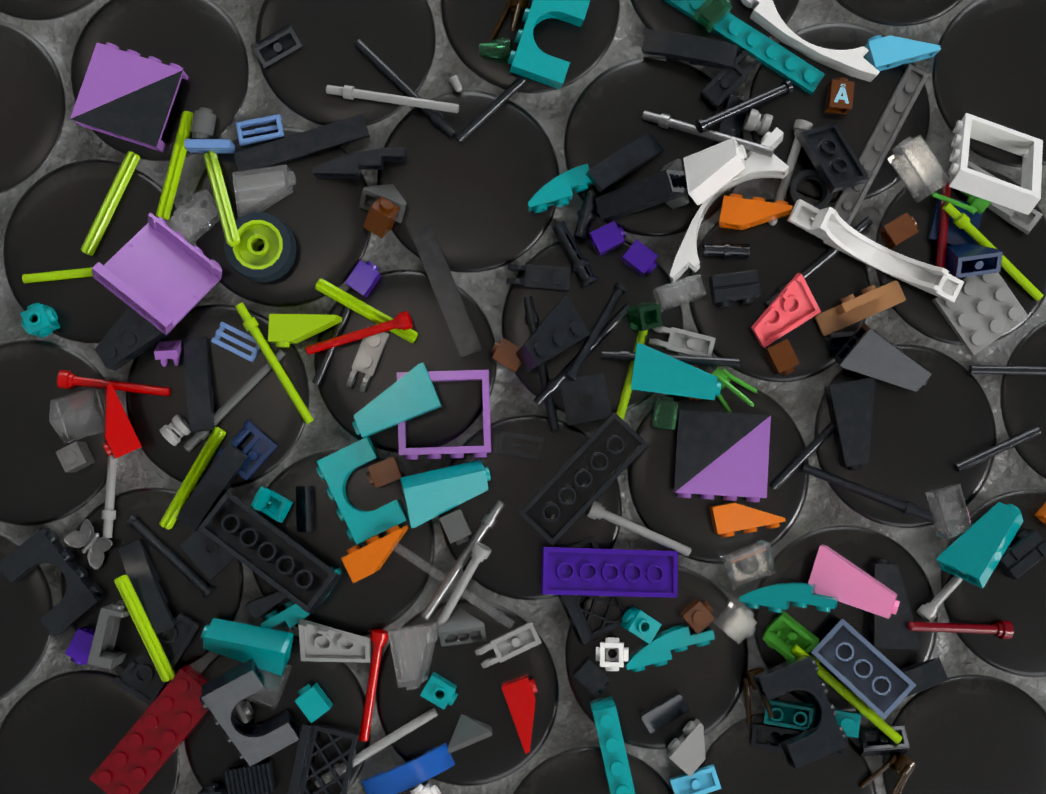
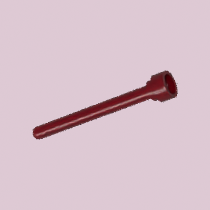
(942, 229)
(1001, 628)

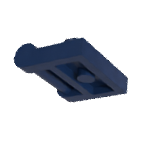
(257, 450)

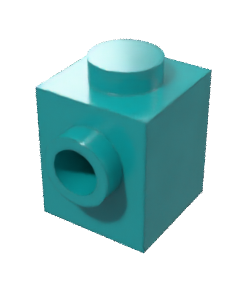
(640, 624)
(439, 691)
(313, 701)

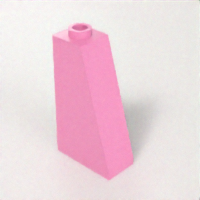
(850, 584)

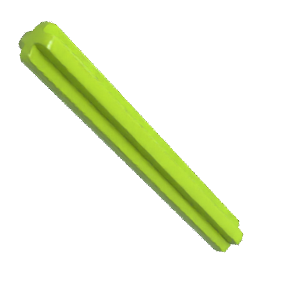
(175, 167)
(221, 199)
(110, 203)
(361, 308)
(192, 478)
(144, 628)

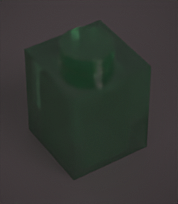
(712, 13)
(645, 316)
(664, 413)

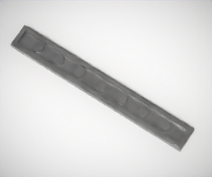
(882, 139)

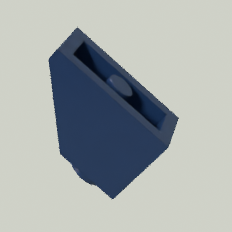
(972, 260)

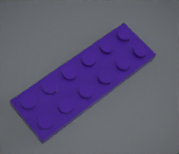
(609, 572)

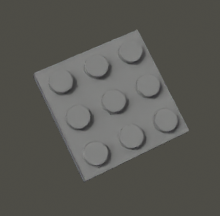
(982, 311)

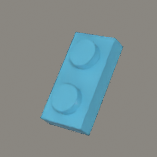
(700, 782)

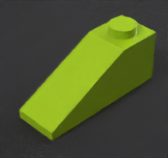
(295, 328)

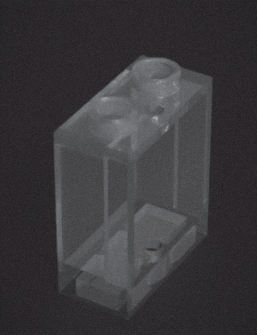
(918, 168)

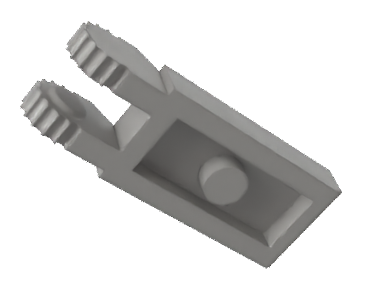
(684, 342)
(368, 359)
(510, 644)

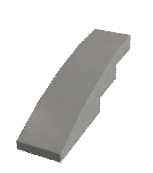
(1019, 220)

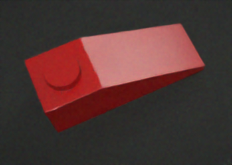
(118, 431)
(521, 703)

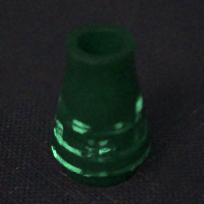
(498, 48)

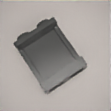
(102, 649)

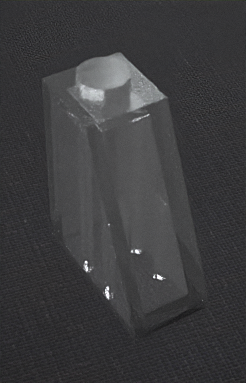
(262, 188)
(412, 653)

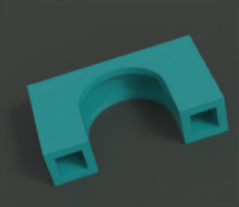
(529, 59)
(336, 470)
(612, 746)

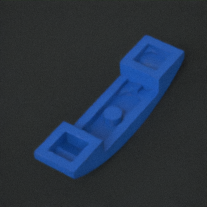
(410, 773)

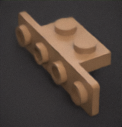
(856, 309)

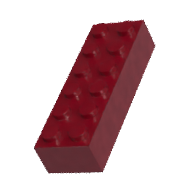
(154, 736)

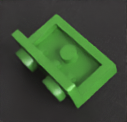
(785, 633)

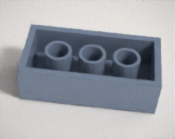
(863, 669)

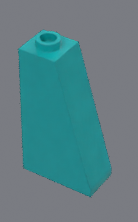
(667, 375)
(399, 403)
(442, 489)
(982, 545)
(242, 642)

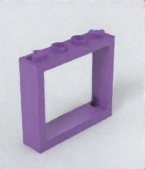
(455, 452)

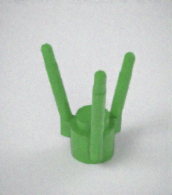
(975, 203)
(723, 376)

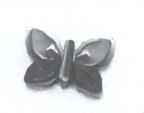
(91, 542)

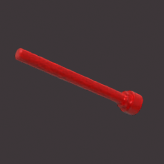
(402, 321)
(67, 379)
(378, 639)

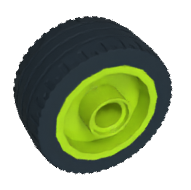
(275, 257)

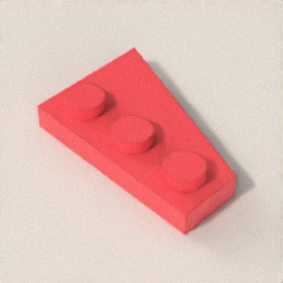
(786, 312)

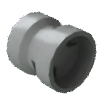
(758, 122)
(175, 430)

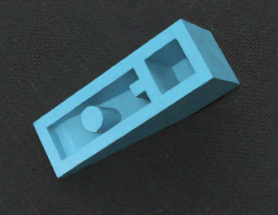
(897, 51)

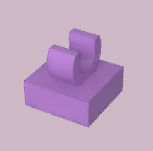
(168, 350)

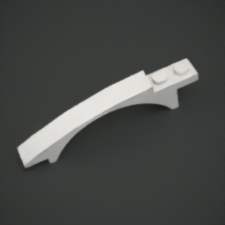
(846, 61)
(756, 167)
(839, 235)

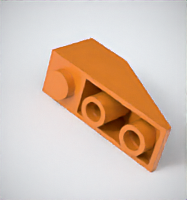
(746, 213)
(735, 517)
(370, 558)

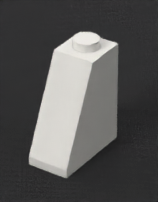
(713, 168)

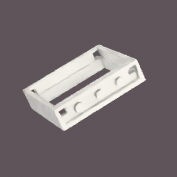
(987, 187)

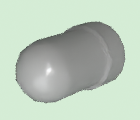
(454, 80)

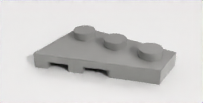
(329, 644)

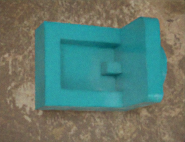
(271, 504)

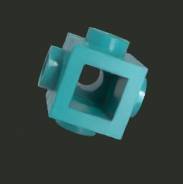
(46, 320)

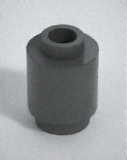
(203, 124)

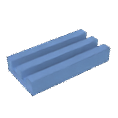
(262, 138)
(219, 146)
(220, 333)

